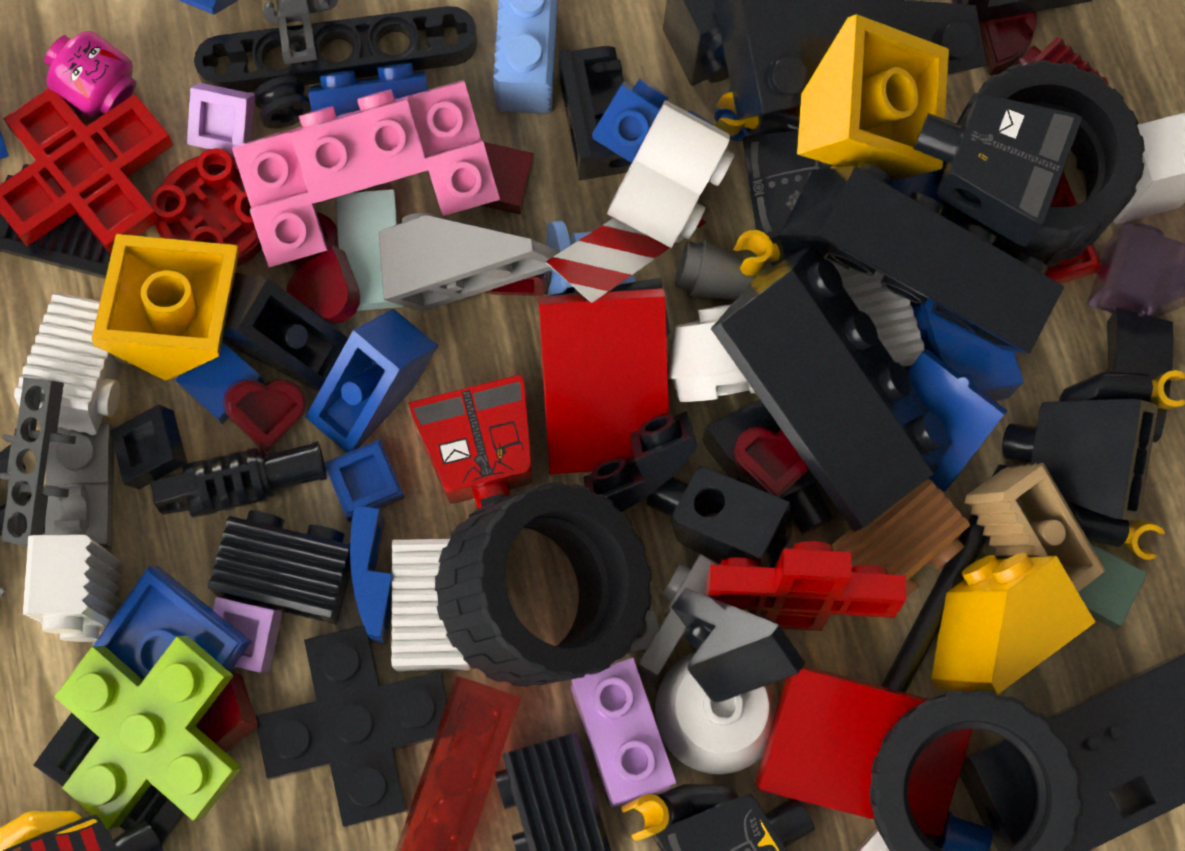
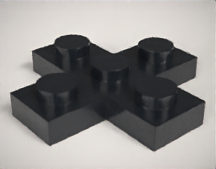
(353, 726)

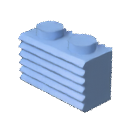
(525, 55)

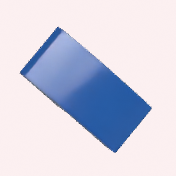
(370, 587)

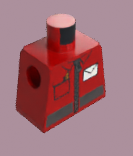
(477, 439)

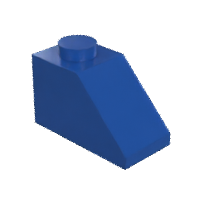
(370, 379)

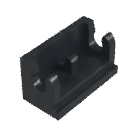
(587, 87)

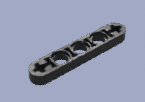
(360, 32)

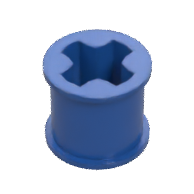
(964, 835)

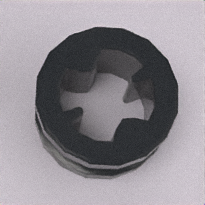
(282, 101)

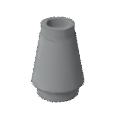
(711, 272)

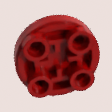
(207, 204)

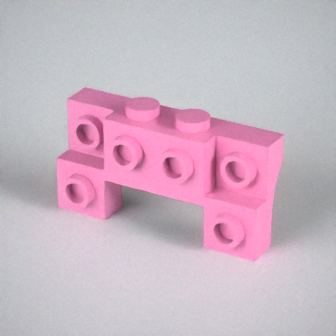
(359, 151)

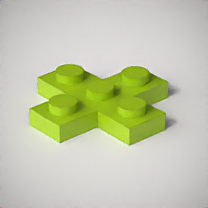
(148, 732)

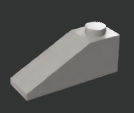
(443, 261)

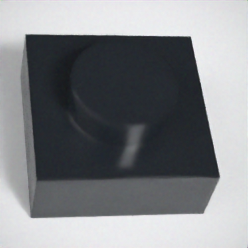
(148, 447)

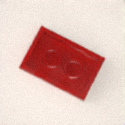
(601, 374)
(828, 740)

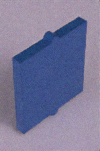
(962, 408)

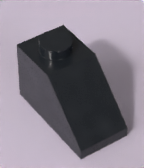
(281, 331)

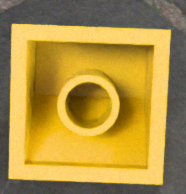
(873, 99)
(1005, 622)

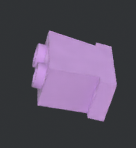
(622, 733)

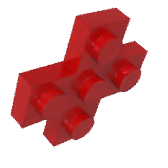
(81, 169)
(807, 587)

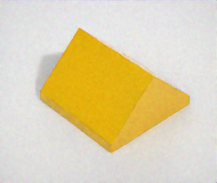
(165, 303)

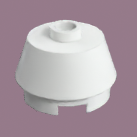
(700, 363)
(709, 733)

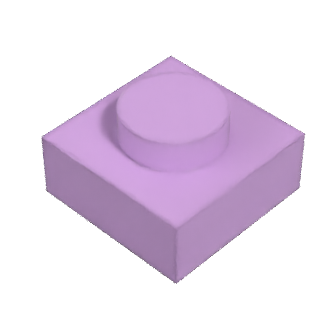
(219, 117)
(258, 624)

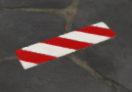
(607, 257)

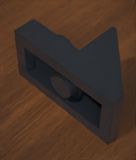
(733, 647)

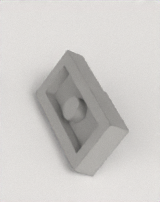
(89, 475)
(661, 640)

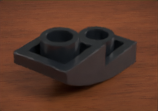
(1141, 346)
(659, 452)

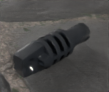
(237, 479)

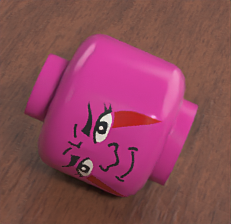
(89, 73)

